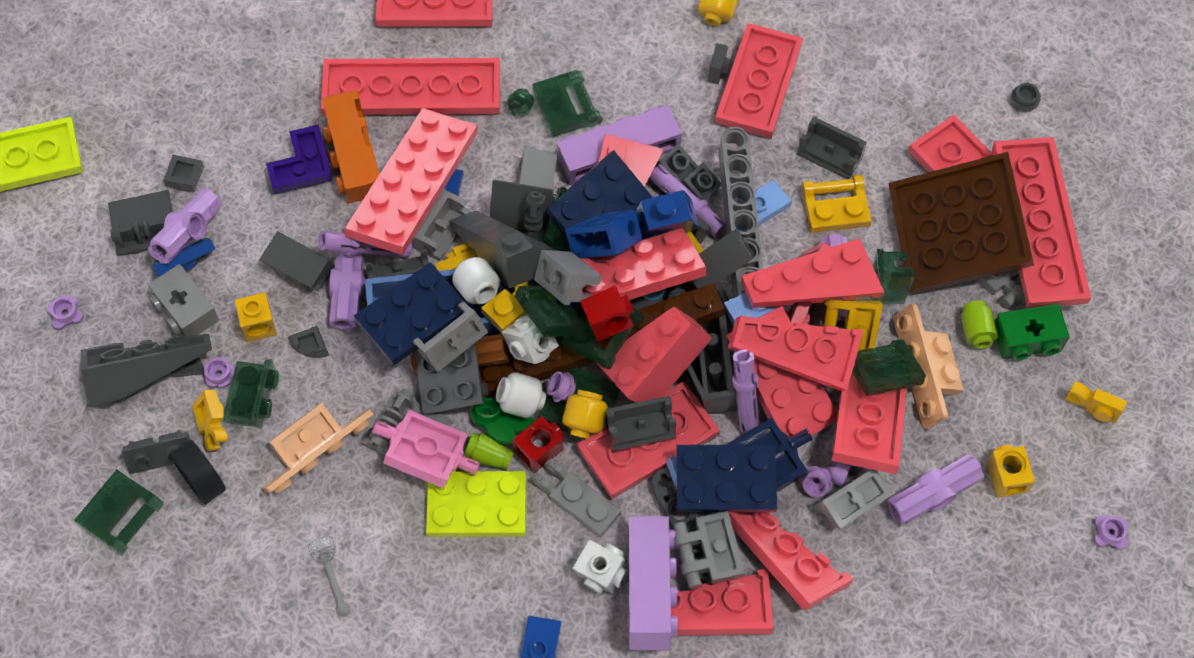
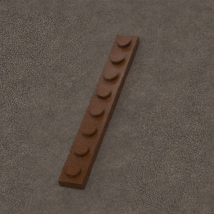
(700, 304)

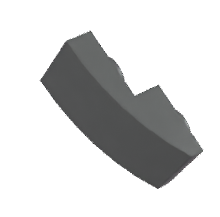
(696, 178)

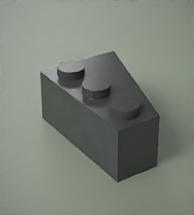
(713, 370)

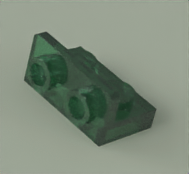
(250, 393)

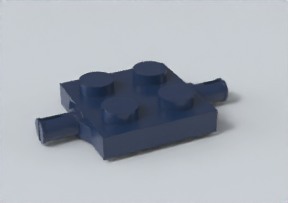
(788, 464)

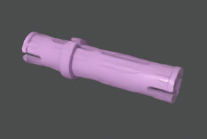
(670, 184)
(338, 242)
(745, 383)

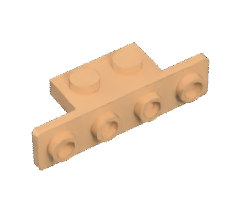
(936, 359)
(308, 439)

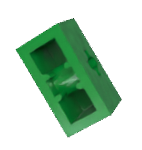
(1031, 332)

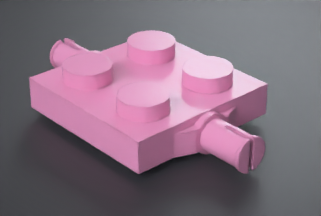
(425, 448)

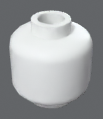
(476, 280)
(520, 395)

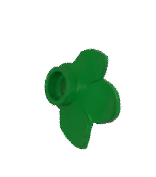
(499, 424)

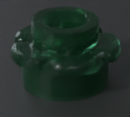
(520, 102)

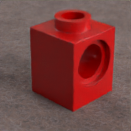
(608, 312)
(535, 456)

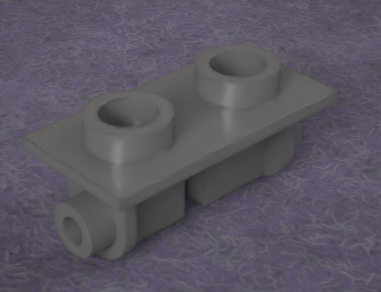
(149, 455)

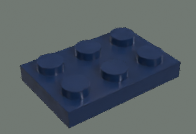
(603, 189)
(410, 310)
(726, 478)

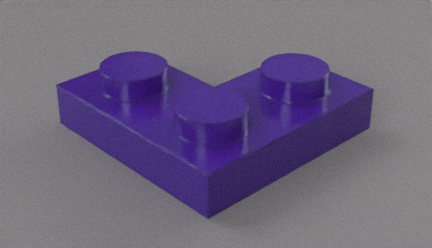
(308, 165)

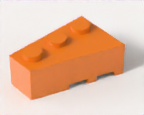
(351, 145)

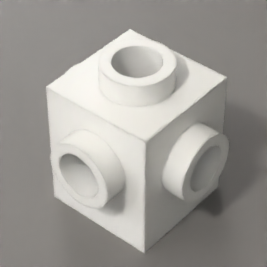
(527, 342)
(591, 565)

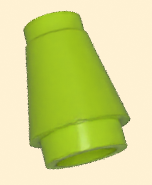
(488, 452)

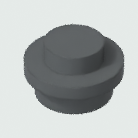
(1025, 97)

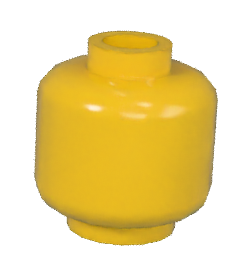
(717, 10)
(585, 413)

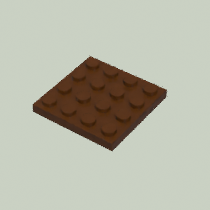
(961, 223)

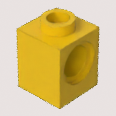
(255, 317)
(1007, 483)

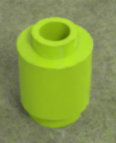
(978, 324)

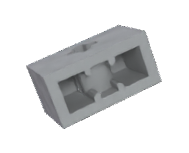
(176, 288)

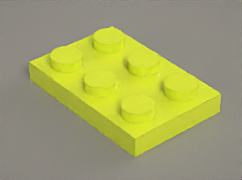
(39, 153)
(478, 505)

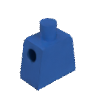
(667, 214)
(618, 229)

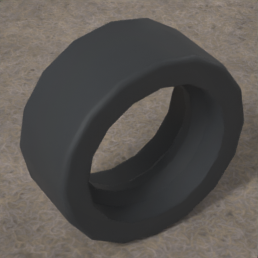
(197, 471)

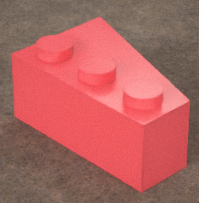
(657, 355)

